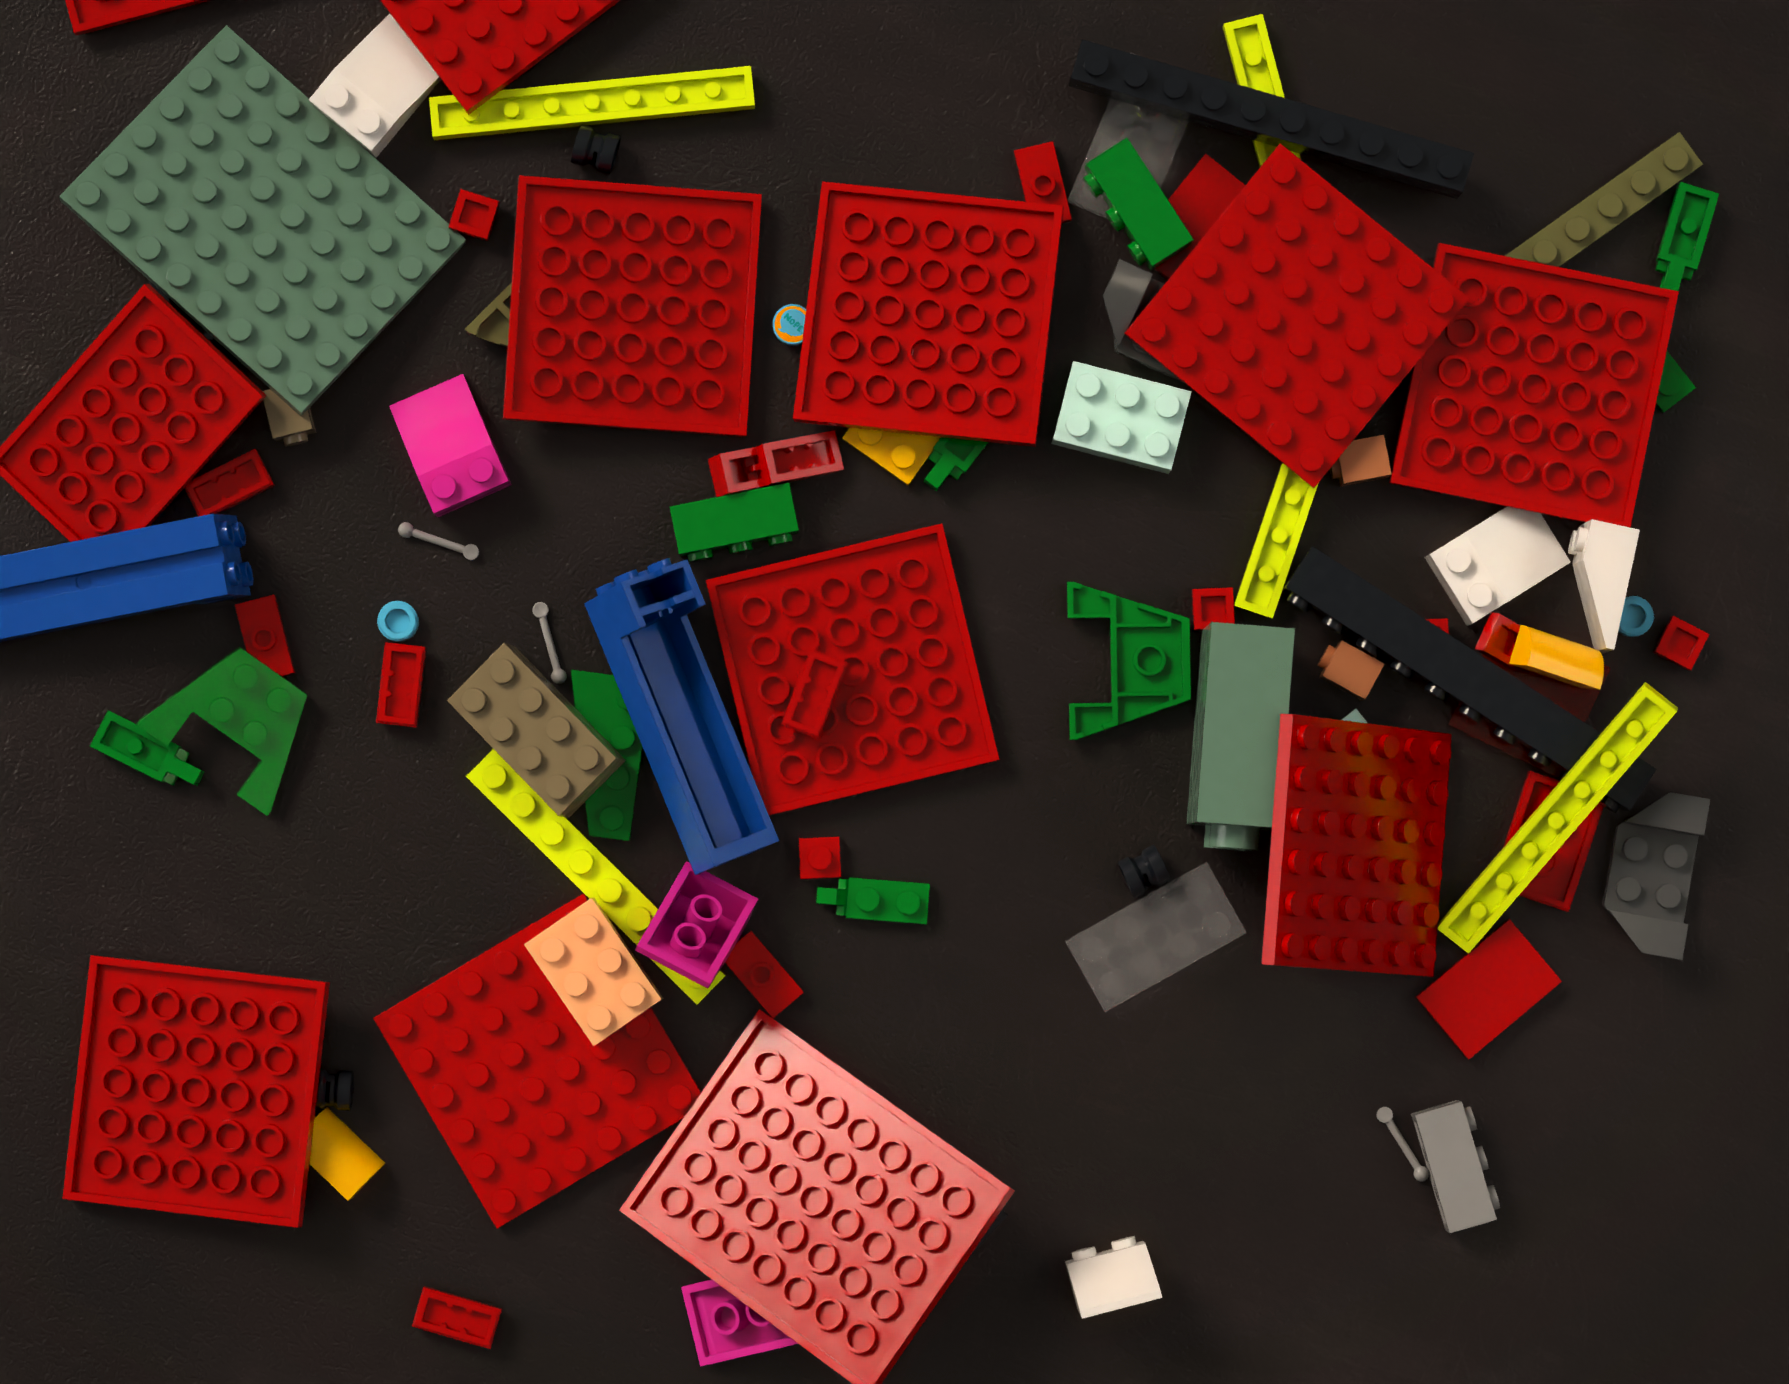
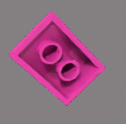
(449, 445)
(697, 925)
(726, 1326)

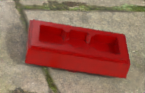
(1042, 176)
(229, 484)
(265, 633)
(401, 685)
(814, 693)
(763, 975)
(457, 1317)

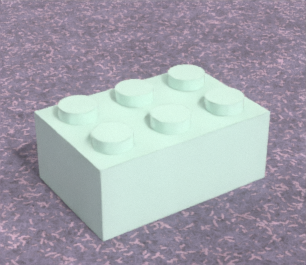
(1121, 417)

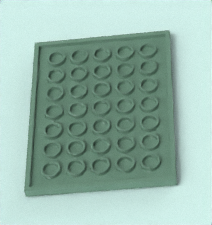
(262, 220)

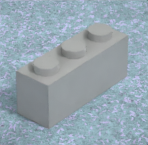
(1455, 1165)

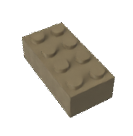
(536, 730)

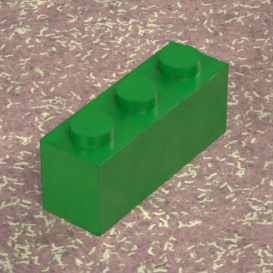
(1136, 205)
(734, 522)

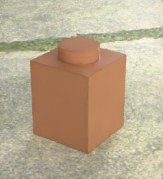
(1362, 462)
(1349, 669)

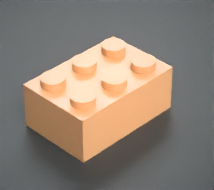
(593, 971)

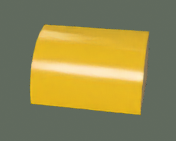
(1558, 658)
(341, 1155)

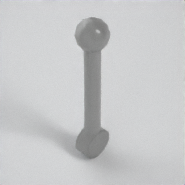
(469, 551)
(541, 611)
(1385, 1116)

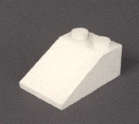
(376, 87)
(1496, 561)
(1602, 573)
(1112, 1277)

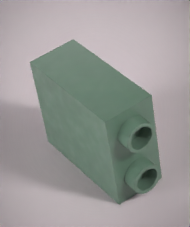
(1236, 731)

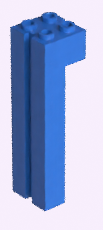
(123, 575)
(680, 712)

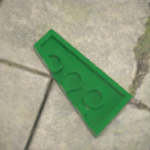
(613, 803)

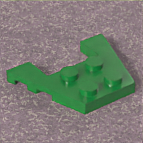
(1145, 660)
(246, 705)

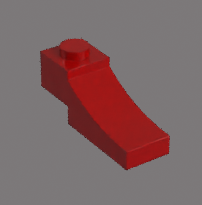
(775, 463)

